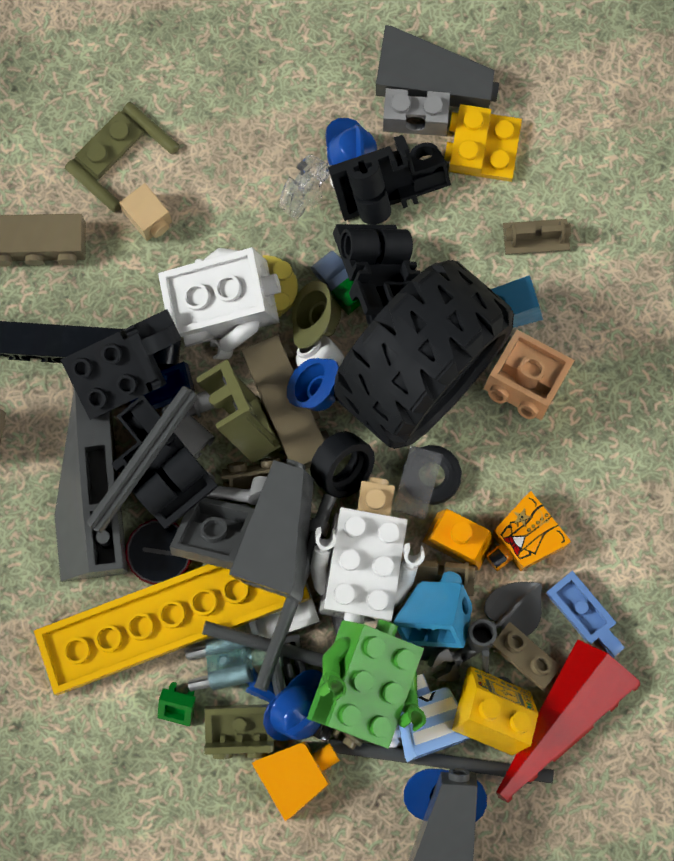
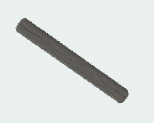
(142, 459)

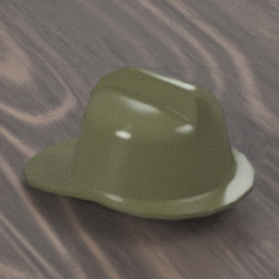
(314, 314)

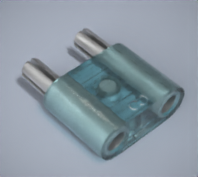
(227, 664)

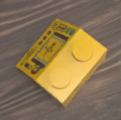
(495, 712)

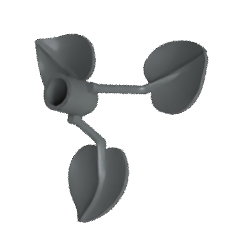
(509, 603)

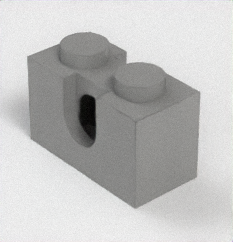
(432, 109)

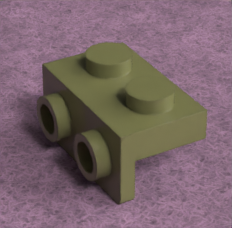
(236, 731)

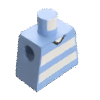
(436, 733)

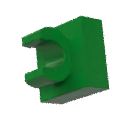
(176, 706)

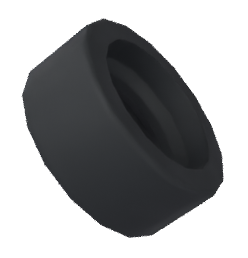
(331, 453)

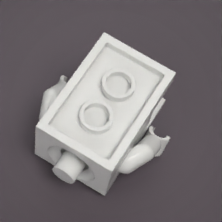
(221, 298)
(361, 566)

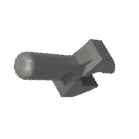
(454, 659)

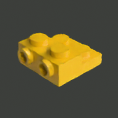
(483, 143)

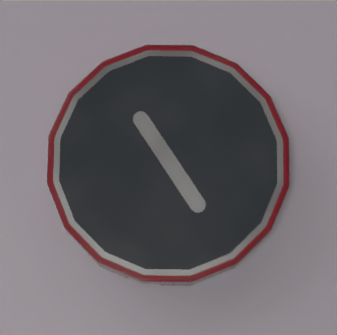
(150, 553)

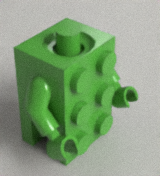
(368, 683)

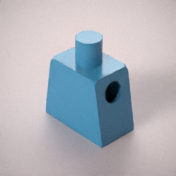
(522, 299)
(436, 613)

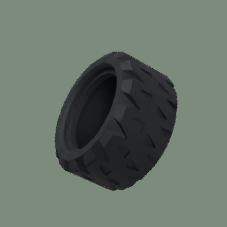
(422, 353)

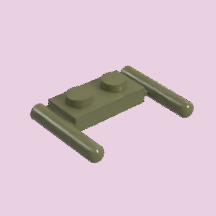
(110, 146)

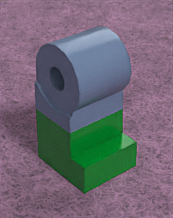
(333, 273)

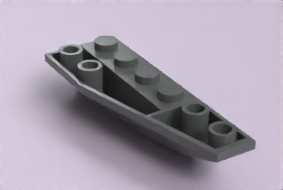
(83, 483)

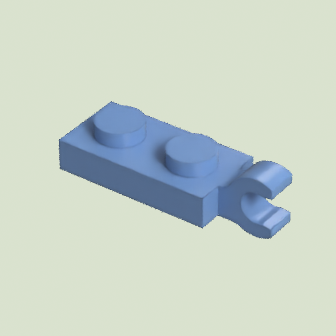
(585, 613)

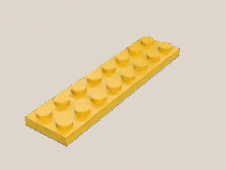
(148, 625)

